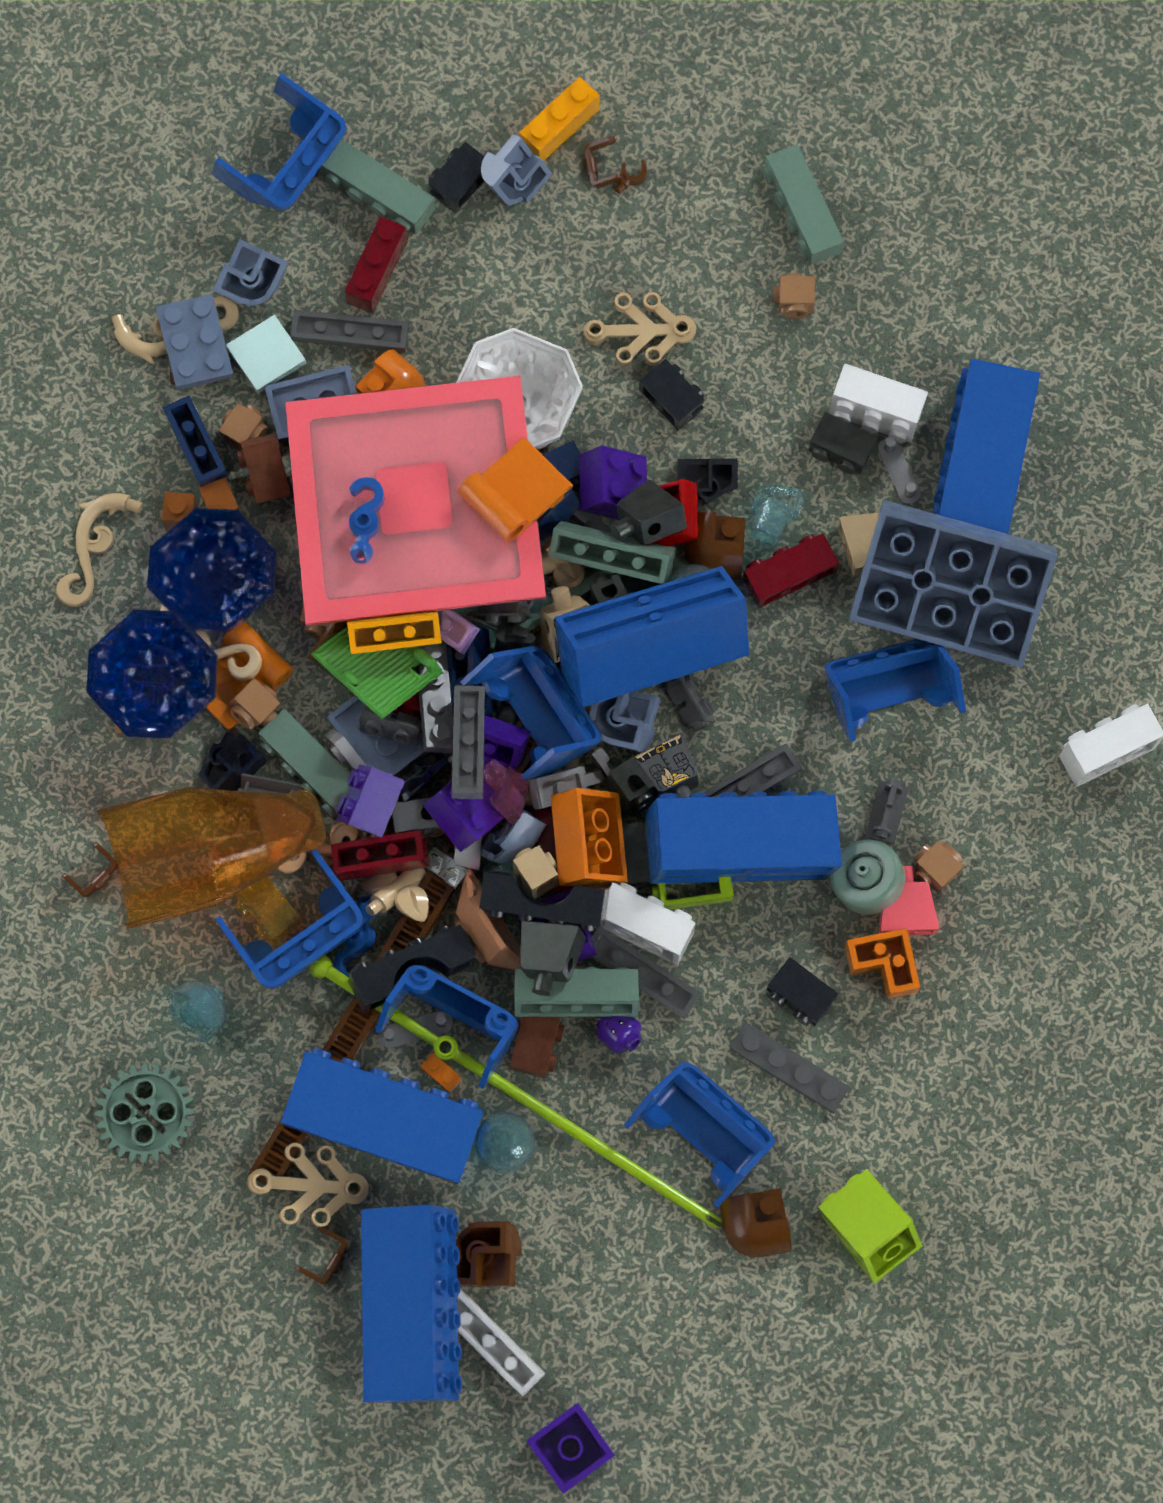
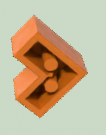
(891, 955)

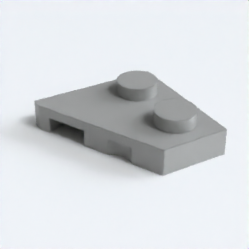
(343, 750)

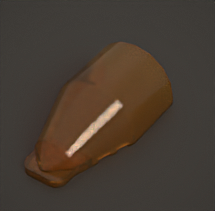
(204, 846)

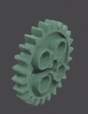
(164, 1093)

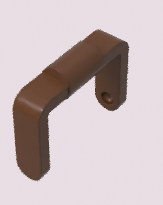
(591, 166)
(100, 880)
(335, 1261)

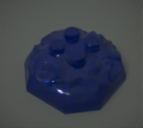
(212, 570)
(152, 674)

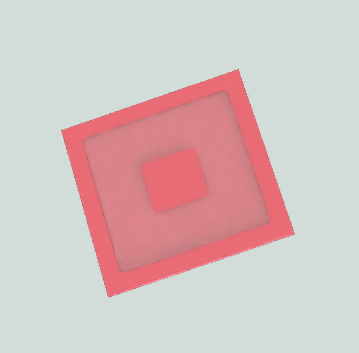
(429, 540)

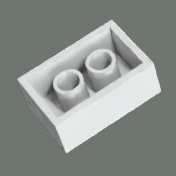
(878, 403)
(1111, 744)
(648, 923)

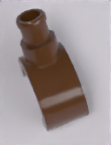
(630, 180)

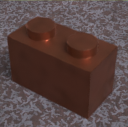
(264, 467)
(535, 1045)

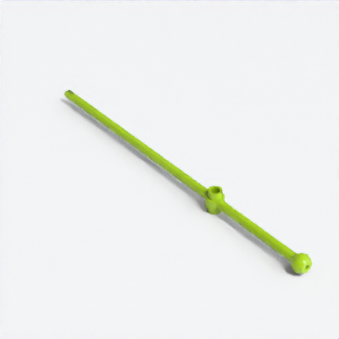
(323, 968)

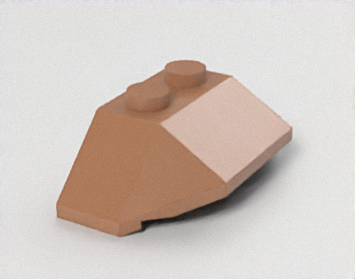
(489, 933)

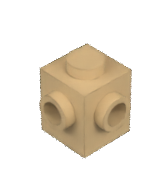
(536, 871)

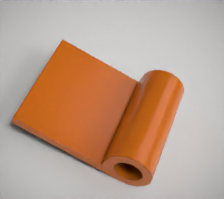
(515, 490)
(273, 672)

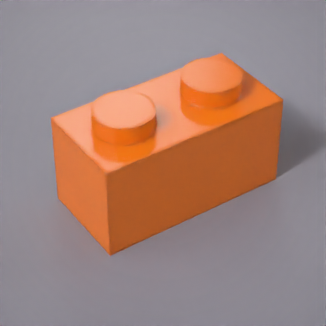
(441, 1072)

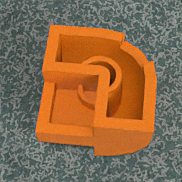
(390, 373)

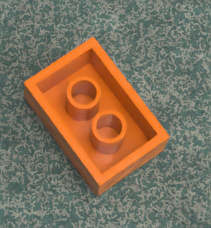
(588, 838)

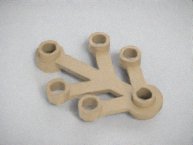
(644, 330)
(314, 1185)

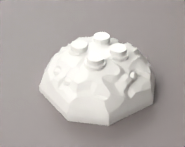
(546, 375)

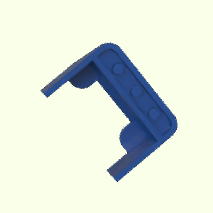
(320, 134)
(891, 678)
(541, 702)
(339, 922)
(458, 1003)
(709, 1122)

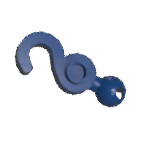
(364, 521)
(359, 942)

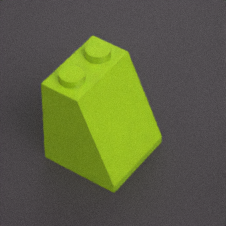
(870, 1225)

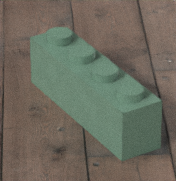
(378, 187)
(803, 205)
(605, 552)
(306, 759)
(587, 994)

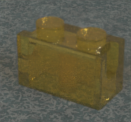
(268, 909)

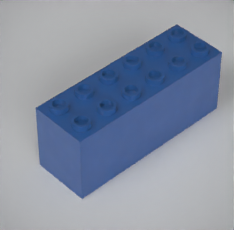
(986, 444)
(652, 636)
(742, 837)
(382, 1115)
(410, 1304)

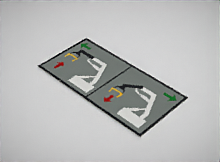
(444, 867)

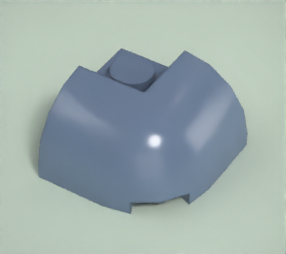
(514, 172)
(251, 275)
(626, 720)
(504, 844)

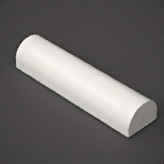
(497, 1346)

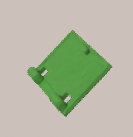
(382, 677)

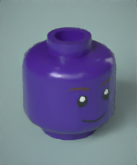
(619, 1033)

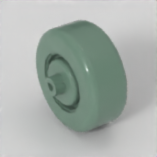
(869, 877)

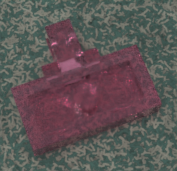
(509, 789)

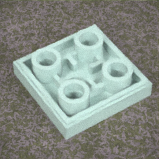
(266, 354)

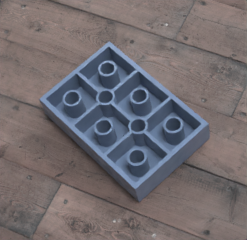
(953, 583)

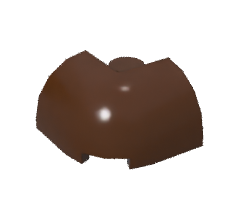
(718, 543)
(756, 1223)
(488, 1254)

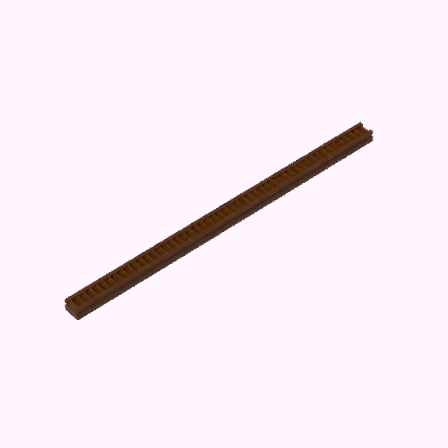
(354, 1025)

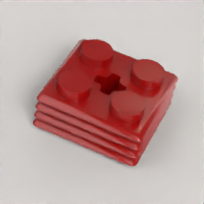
(687, 494)

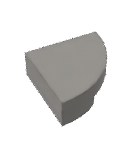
(601, 761)

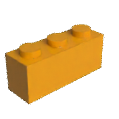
(561, 119)
(394, 632)

